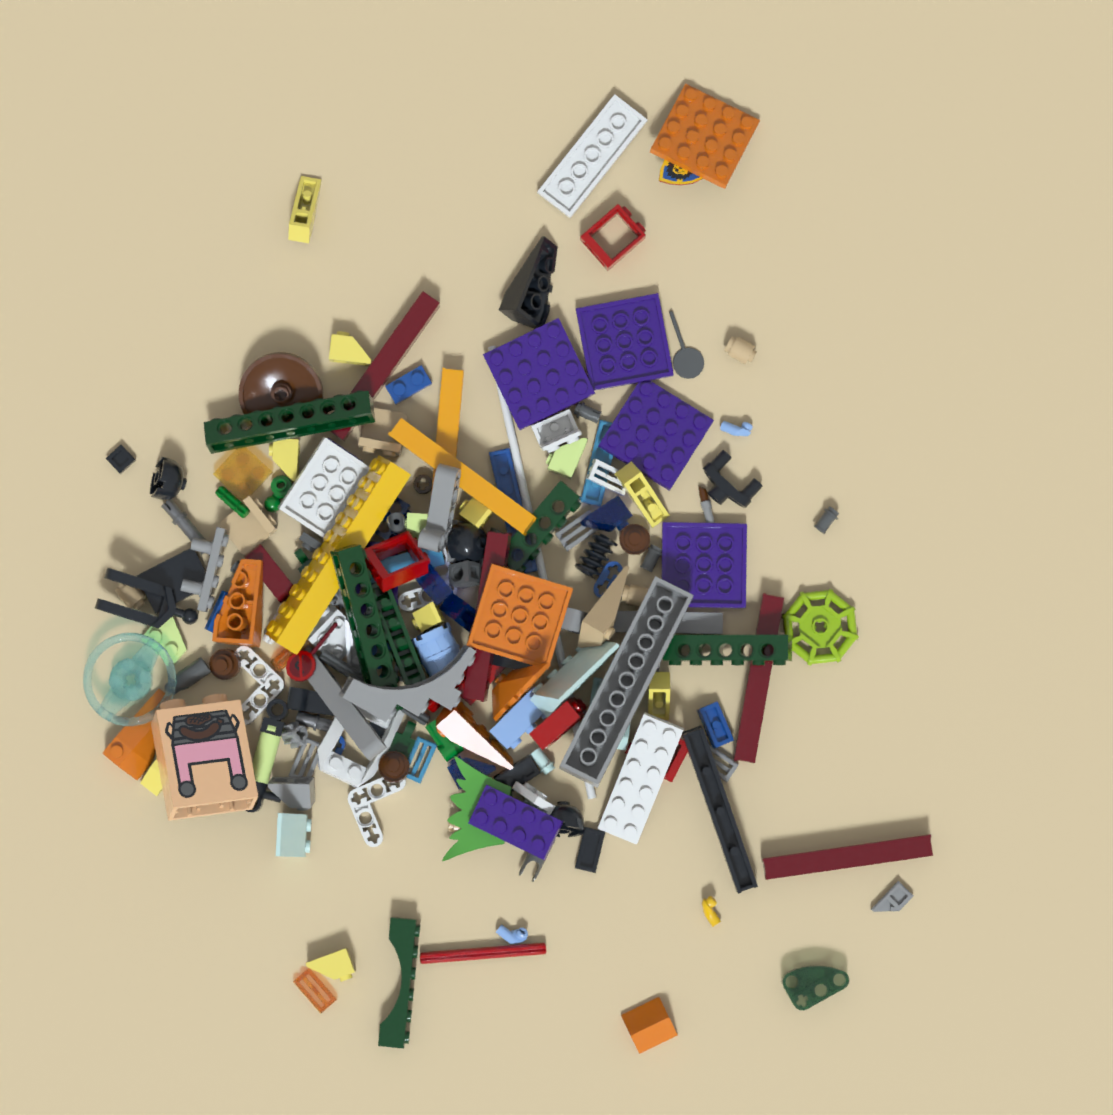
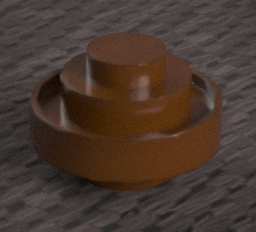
(634, 539)
(225, 664)
(394, 767)

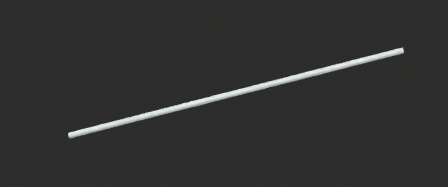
(527, 505)

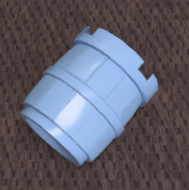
(436, 648)

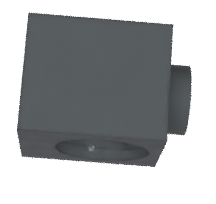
(465, 574)

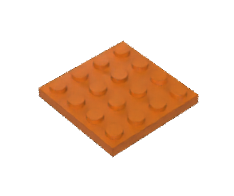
(704, 136)
(519, 616)

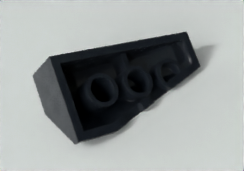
(528, 293)

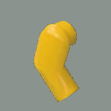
(709, 912)

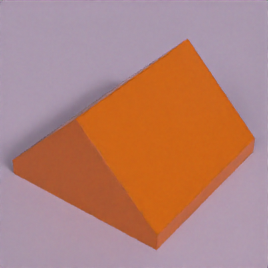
(649, 1025)

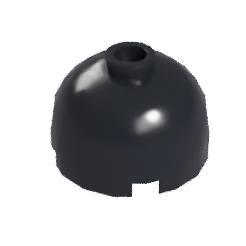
(167, 480)
(466, 542)
(572, 819)

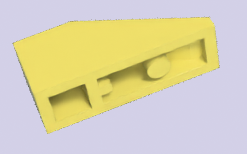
(304, 209)
(642, 494)

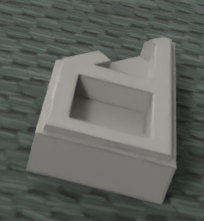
(894, 899)

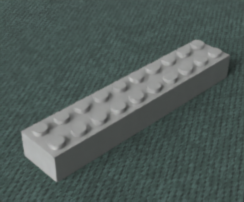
(626, 682)

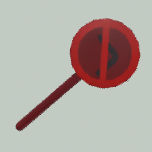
(303, 665)

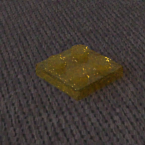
(242, 473)

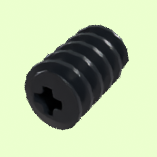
(595, 555)

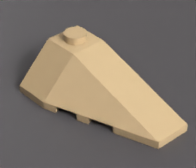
(600, 621)

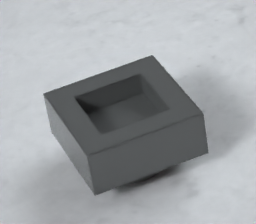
(309, 542)

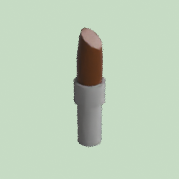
(706, 505)

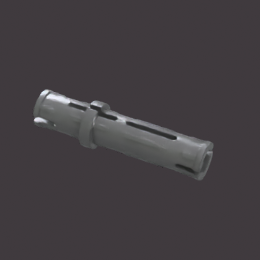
(180, 519)

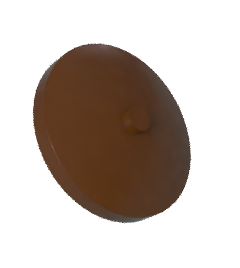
(278, 381)

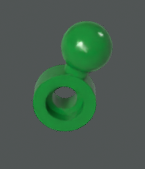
(272, 502)

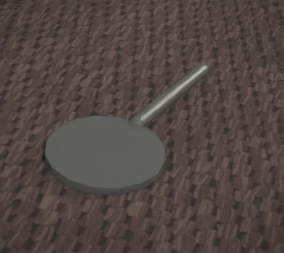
(688, 361)

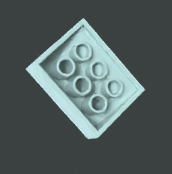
(570, 676)

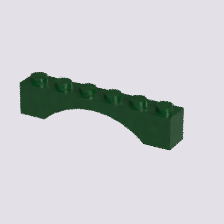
(393, 1028)

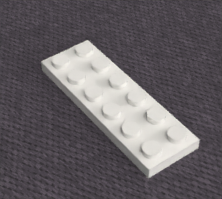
(592, 156)
(640, 778)

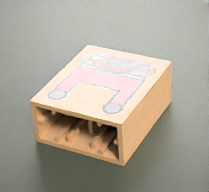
(203, 757)

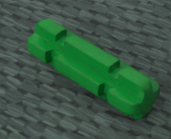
(233, 502)

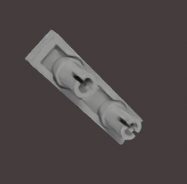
(216, 560)

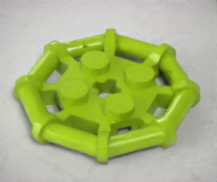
(832, 625)

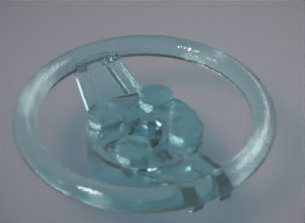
(120, 692)

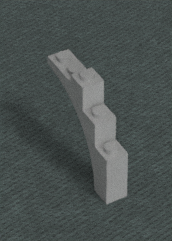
(414, 697)

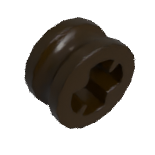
(418, 479)

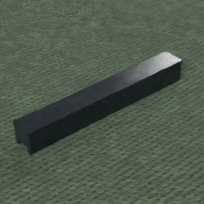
(719, 809)

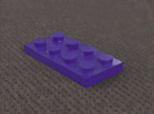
(515, 822)

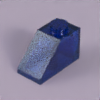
(609, 516)
(435, 585)
(458, 611)
(480, 766)

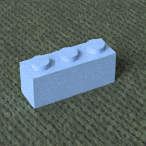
(517, 722)

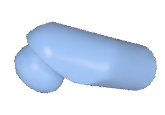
(735, 430)
(514, 936)

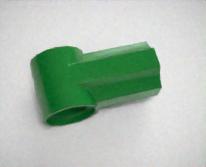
(445, 746)

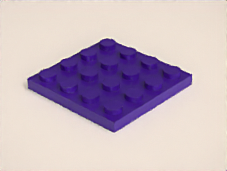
(624, 342)
(539, 374)
(656, 433)
(706, 562)

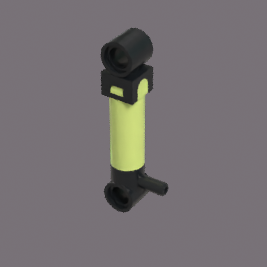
(266, 752)

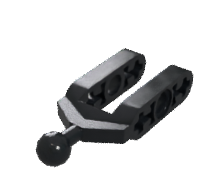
(166, 608)

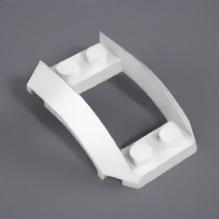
(345, 769)

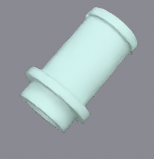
(542, 761)

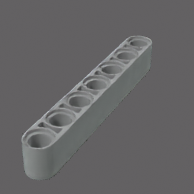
(345, 711)

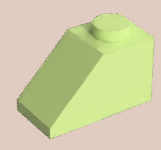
(566, 458)
(416, 523)

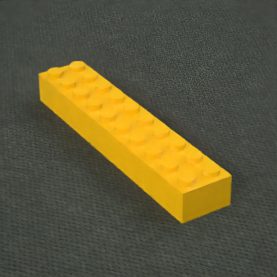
(352, 526)

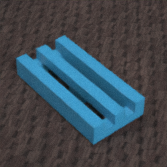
(426, 764)

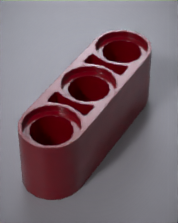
(272, 574)

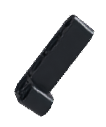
(306, 701)

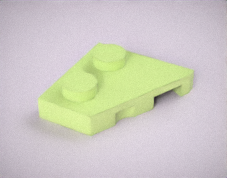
(170, 638)

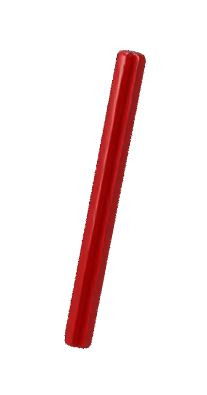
(482, 953)

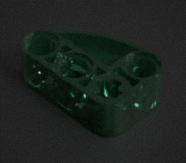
(807, 979)

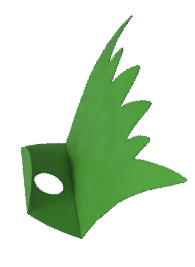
(468, 836)

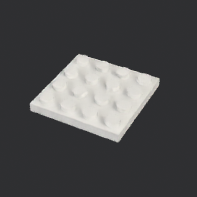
(323, 487)

